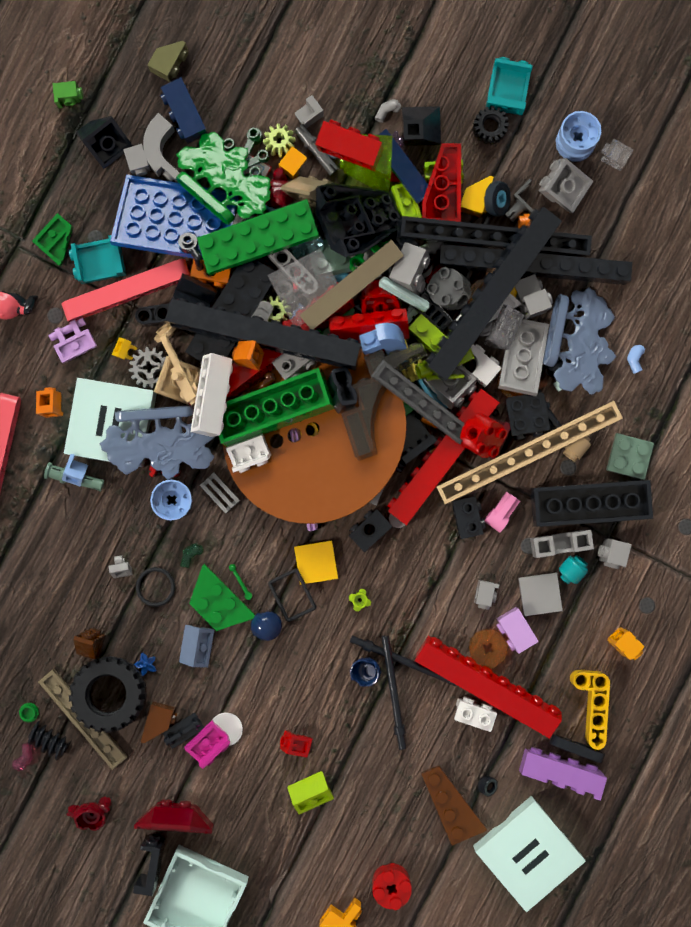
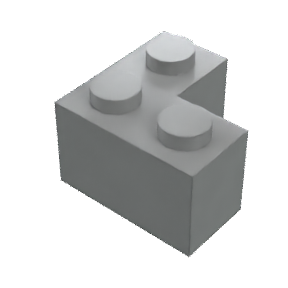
(409, 268)
(531, 296)

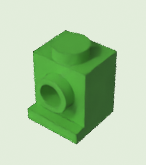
(67, 93)

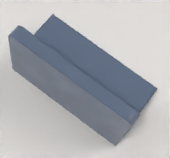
(196, 646)

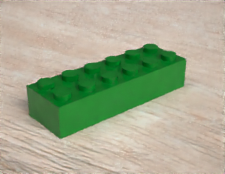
(276, 407)

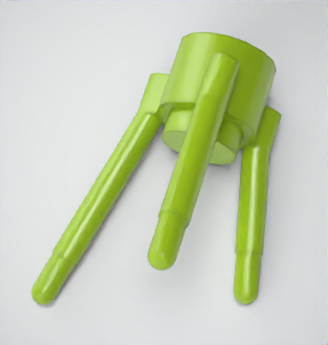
(423, 372)

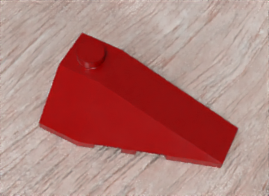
(443, 192)

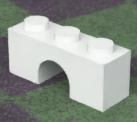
(486, 367)

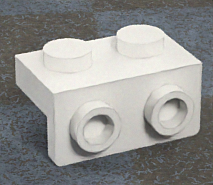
(249, 453)
(476, 715)

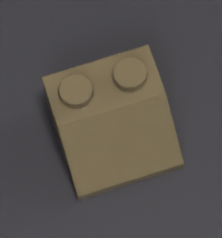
(304, 188)

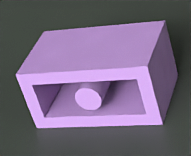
(517, 630)

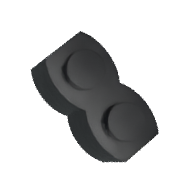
(340, 387)

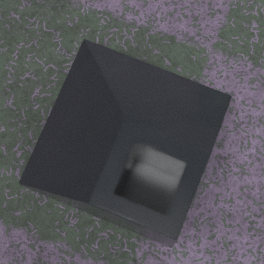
(421, 126)

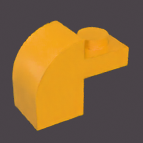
(335, 918)

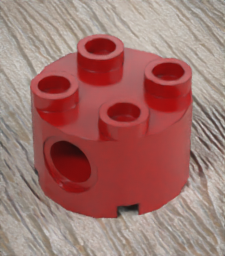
(377, 299)
(483, 436)

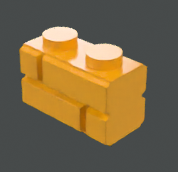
(626, 643)

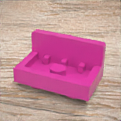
(208, 744)

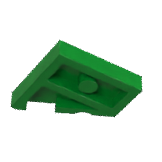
(55, 239)

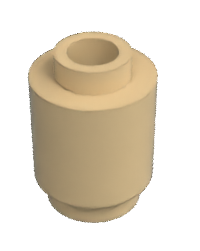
(577, 449)

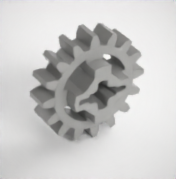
(148, 359)

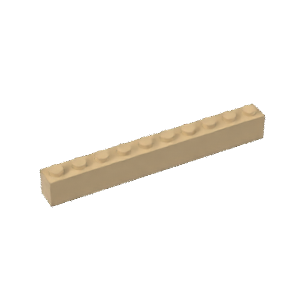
(529, 452)

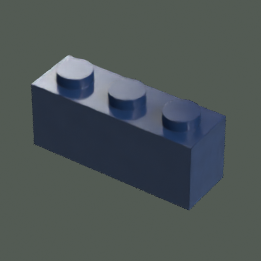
(183, 110)

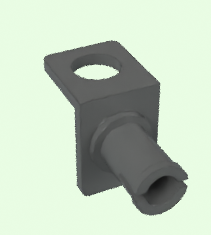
(520, 205)

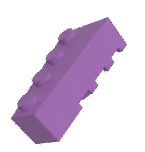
(563, 772)

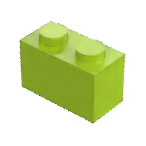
(425, 333)

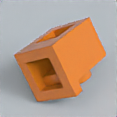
(48, 403)

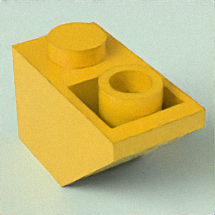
(473, 197)

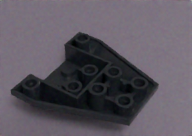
(355, 217)

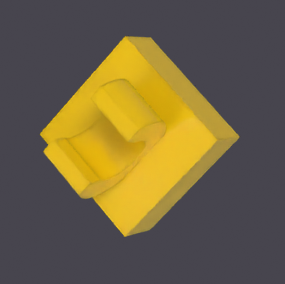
(122, 347)

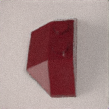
(175, 817)

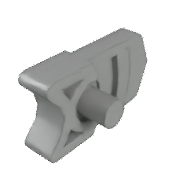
(263, 310)

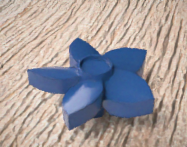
(146, 663)

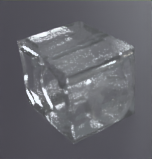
(616, 154)

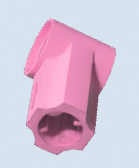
(499, 516)

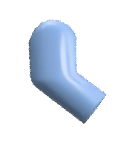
(634, 356)

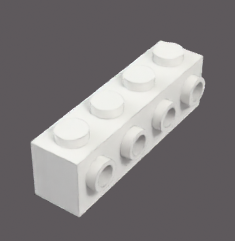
(211, 395)

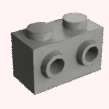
(292, 366)
(614, 553)

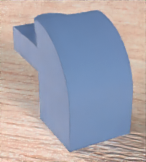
(385, 336)

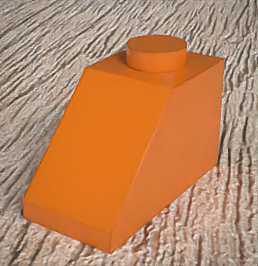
(248, 354)

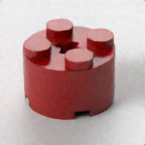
(392, 897)

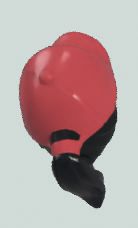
(13, 304)

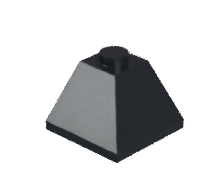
(104, 140)

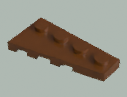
(455, 813)

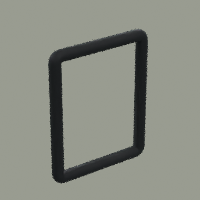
(305, 589)

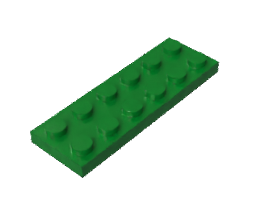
(258, 237)

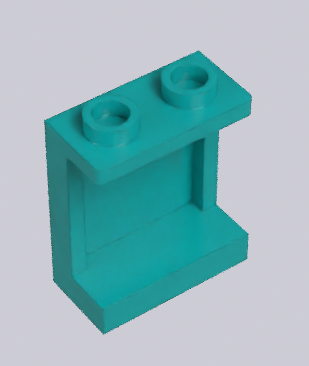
(509, 85)
(97, 261)

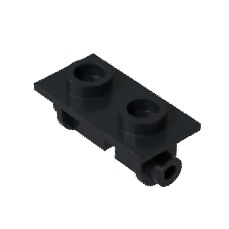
(183, 730)

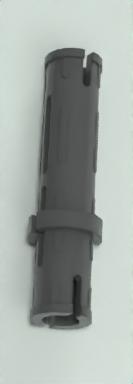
(309, 143)

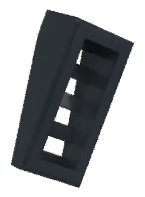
(436, 308)

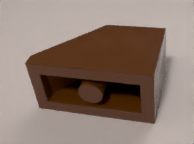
(158, 720)

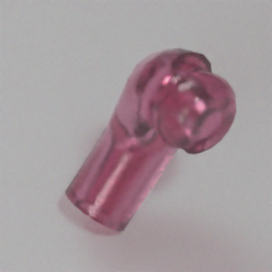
(25, 759)

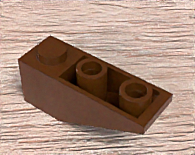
(89, 643)

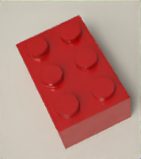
(349, 145)

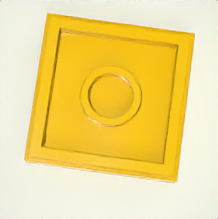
(316, 562)

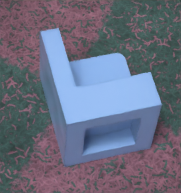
(74, 471)

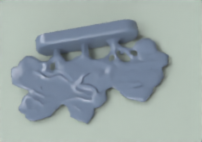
(585, 345)
(163, 447)

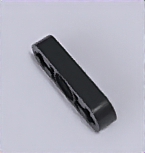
(577, 748)

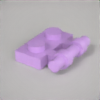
(75, 345)

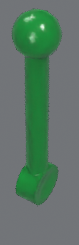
(248, 595)

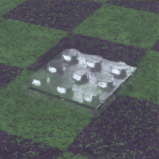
(302, 284)

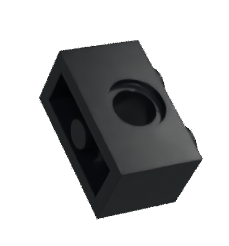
(366, 541)

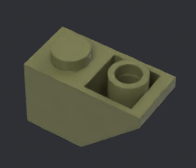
(167, 59)

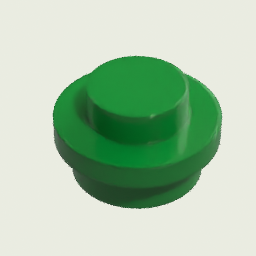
(29, 712)

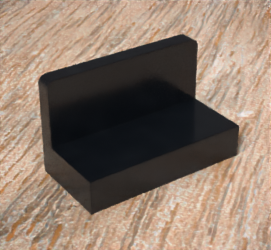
(194, 290)

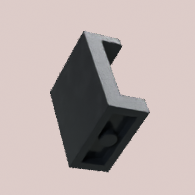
(147, 883)

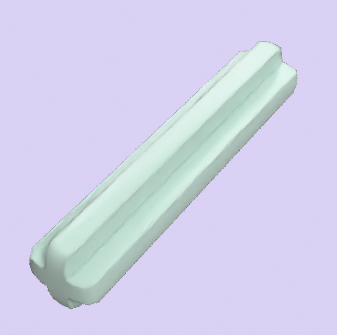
(404, 294)

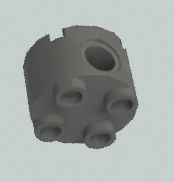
(449, 289)

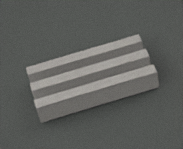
(216, 500)

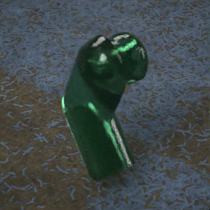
(190, 552)

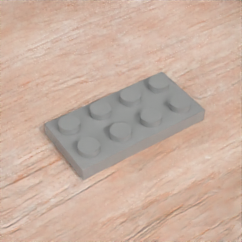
(524, 359)

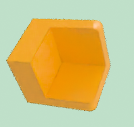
(292, 162)

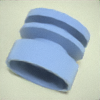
(578, 126)
(159, 500)

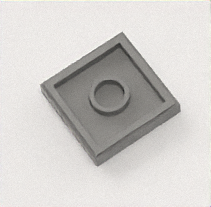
(540, 594)

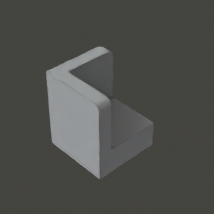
(310, 112)

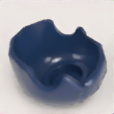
(266, 626)
(365, 672)

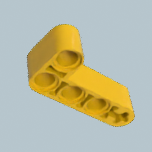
(592, 709)

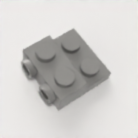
(565, 184)
(453, 390)

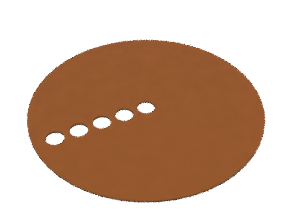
(319, 473)

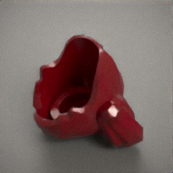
(278, 198)
(83, 817)

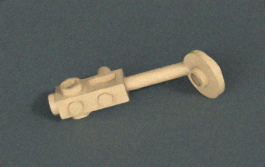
(180, 371)

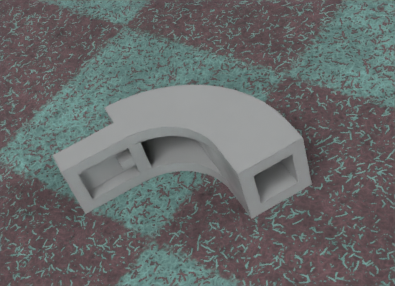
(154, 139)

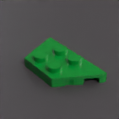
(217, 601)

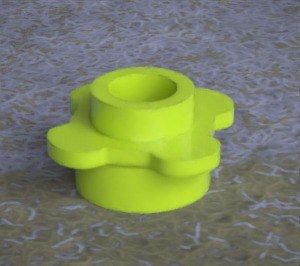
(358, 605)

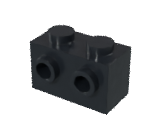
(468, 518)

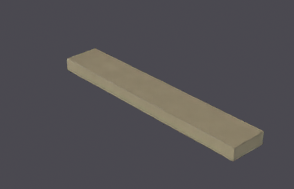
(351, 285)
(100, 741)

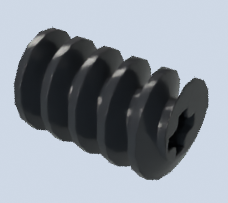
(48, 741)

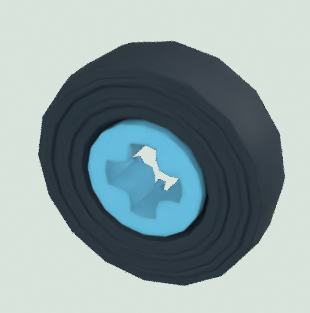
(497, 198)

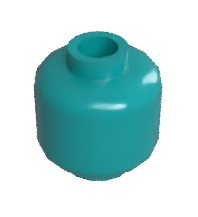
(573, 569)

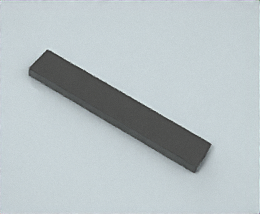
(418, 400)

